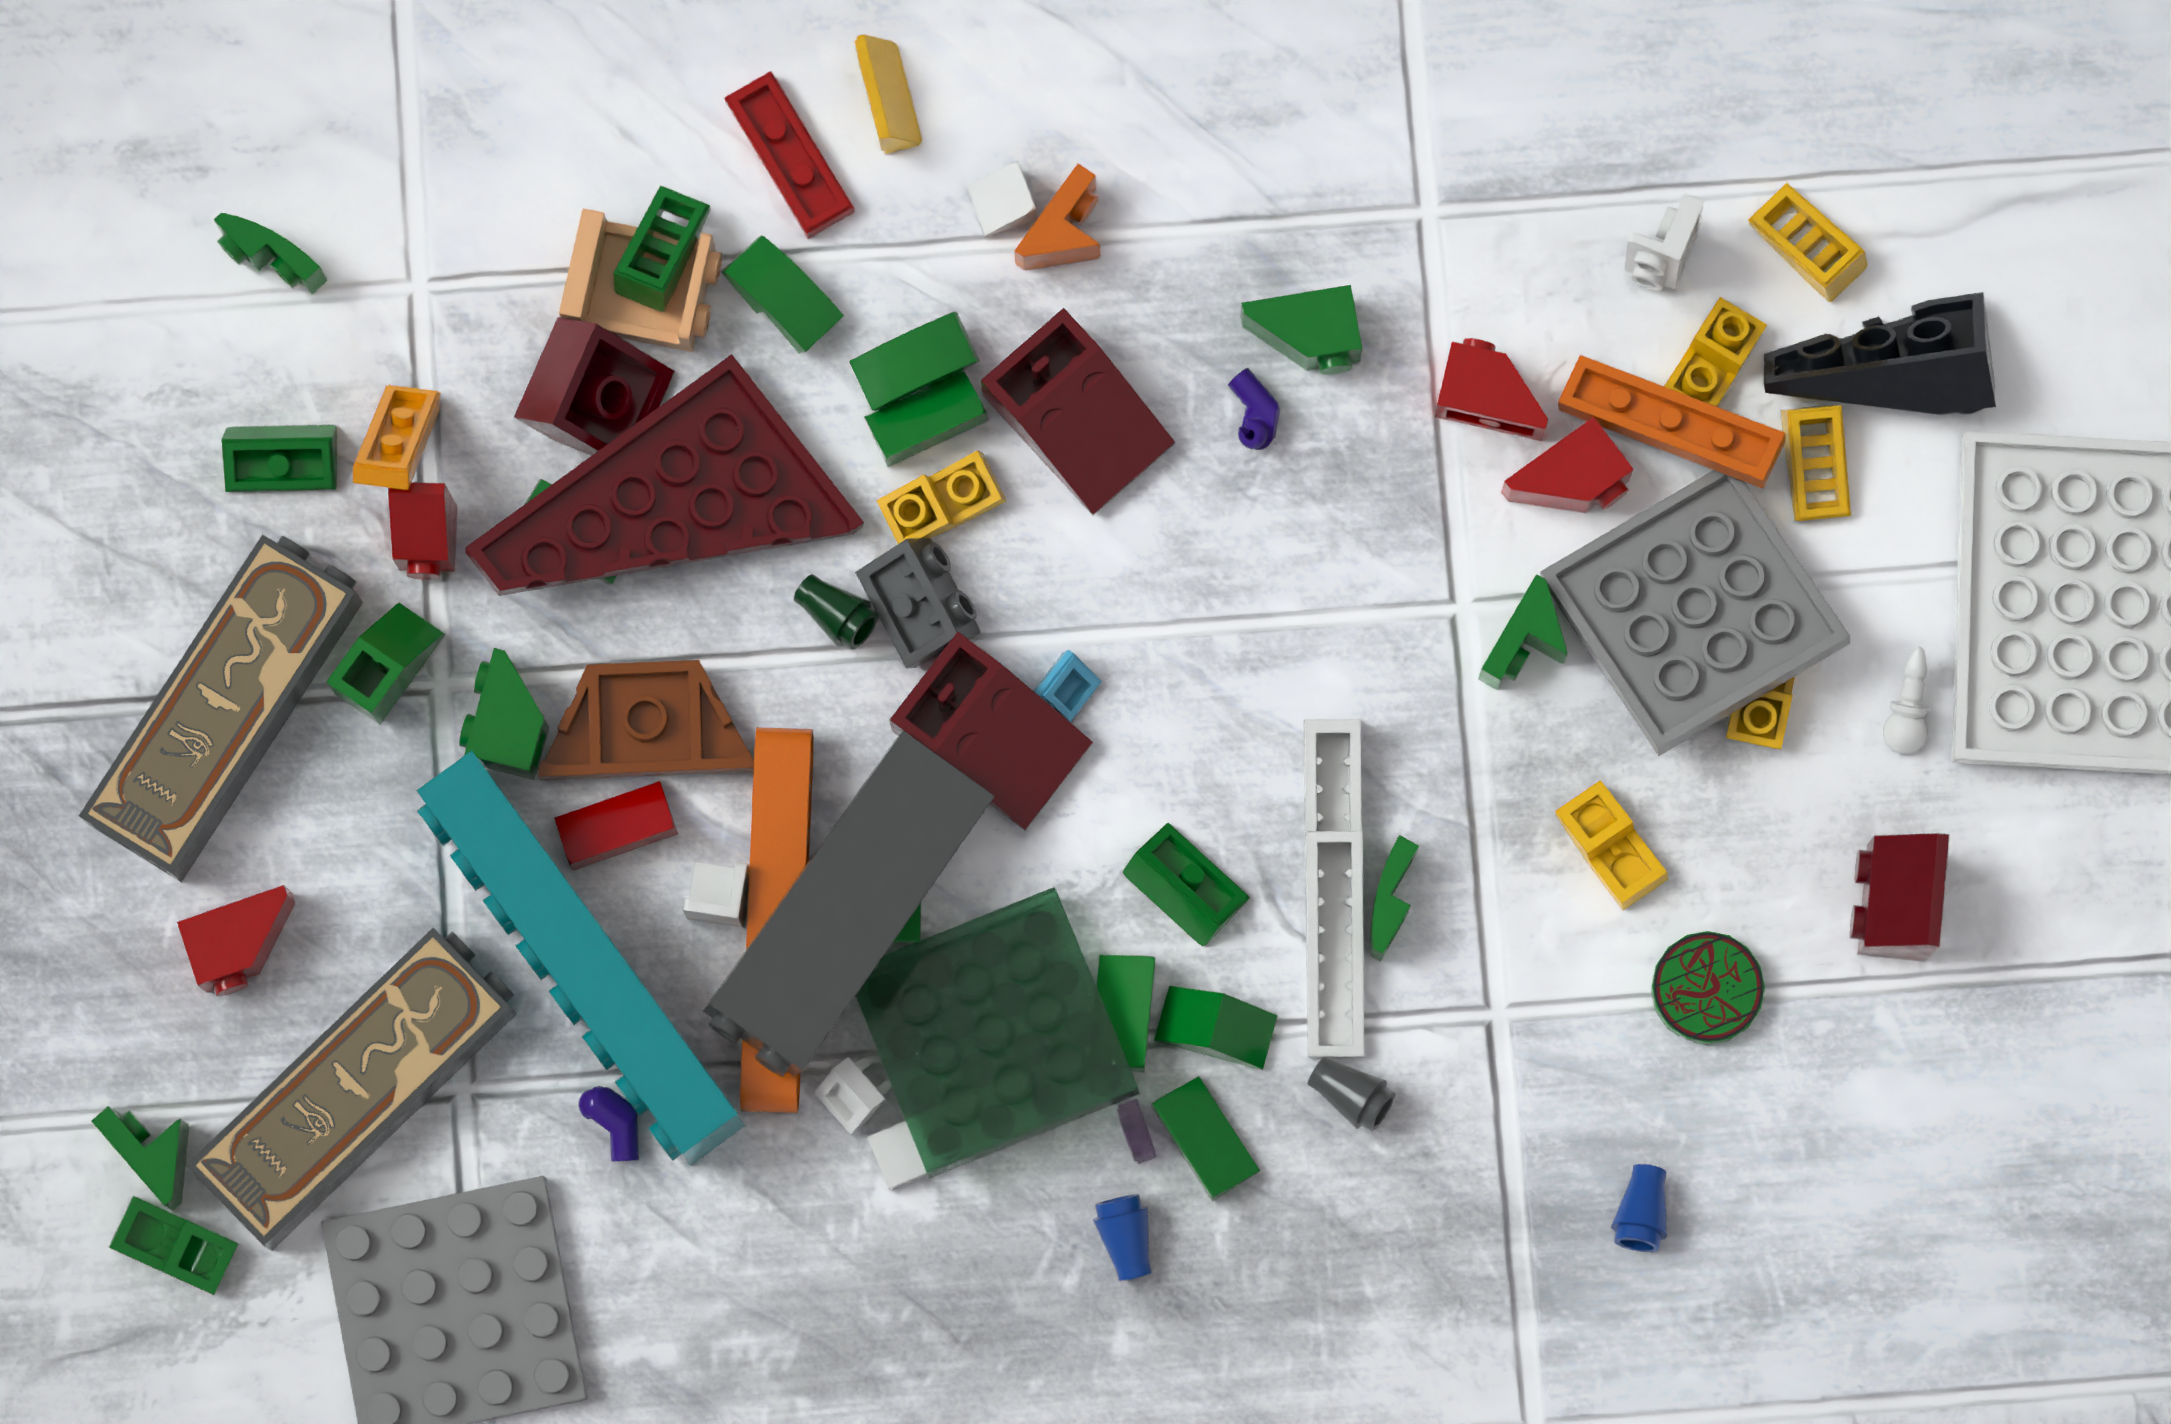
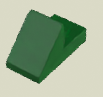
(1531, 623)
(160, 1163)

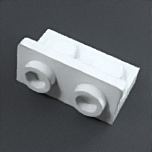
(1663, 260)

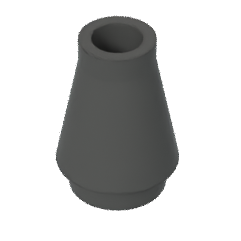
(1356, 1095)

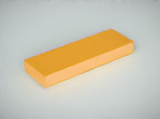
(396, 437)

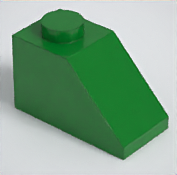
(1309, 328)

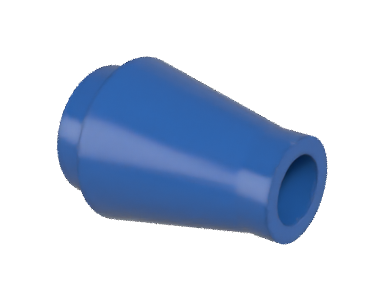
(1642, 1212)
(1124, 1232)

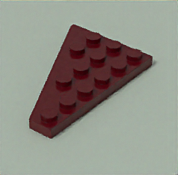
(681, 486)

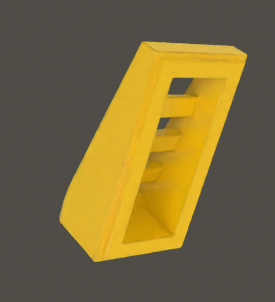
(1835, 279)
(1796, 464)

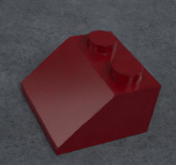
(590, 386)
(1900, 896)

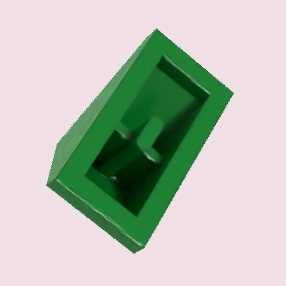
(1216, 1026)

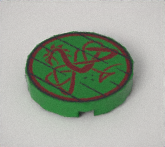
(1707, 988)

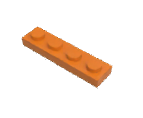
(1672, 421)

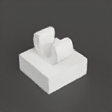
(850, 1094)

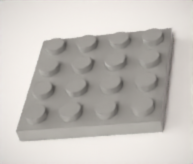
(1694, 608)
(455, 1307)

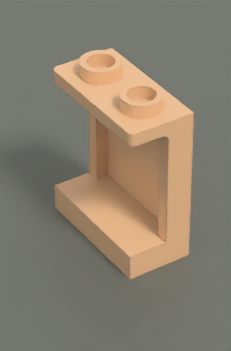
(591, 293)

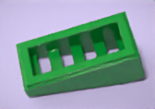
(648, 280)

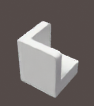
(718, 894)

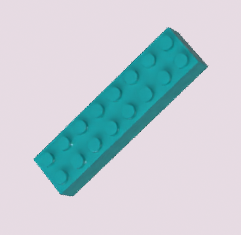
(574, 949)

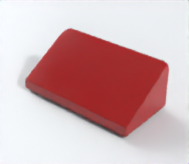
(616, 826)

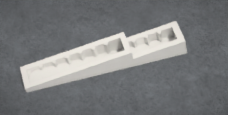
(1334, 887)

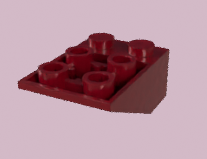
(1076, 411)
(992, 729)

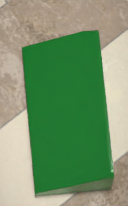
(926, 418)
(280, 458)
(1185, 884)
(1126, 992)
(1205, 1138)

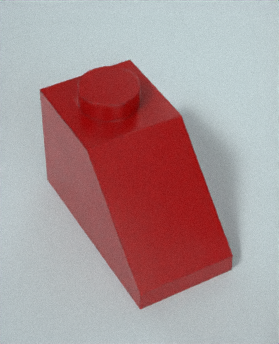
(1488, 392)
(1573, 473)
(423, 529)
(235, 939)

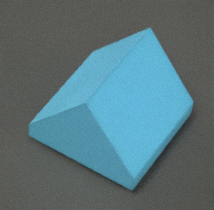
(1067, 685)

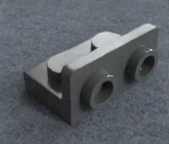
(918, 599)

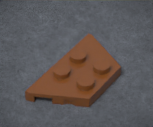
(645, 724)

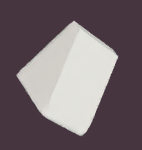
(1002, 200)

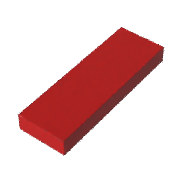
(789, 154)

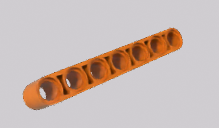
(776, 859)

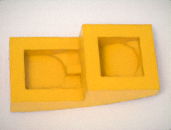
(1611, 845)

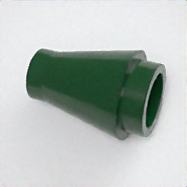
(839, 613)

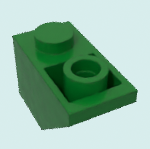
(384, 662)
(507, 725)

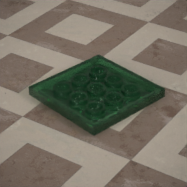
(993, 1033)

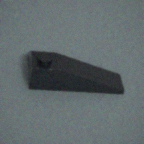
(1919, 363)

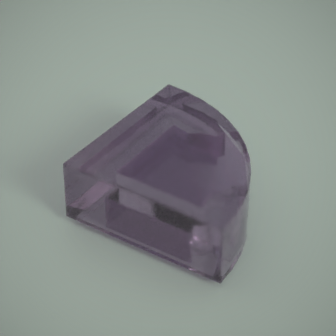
(1136, 1131)

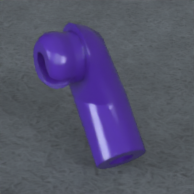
(1260, 412)
(616, 1117)

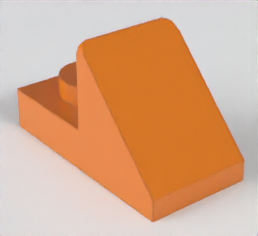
(1052, 236)

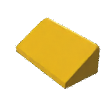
(888, 93)

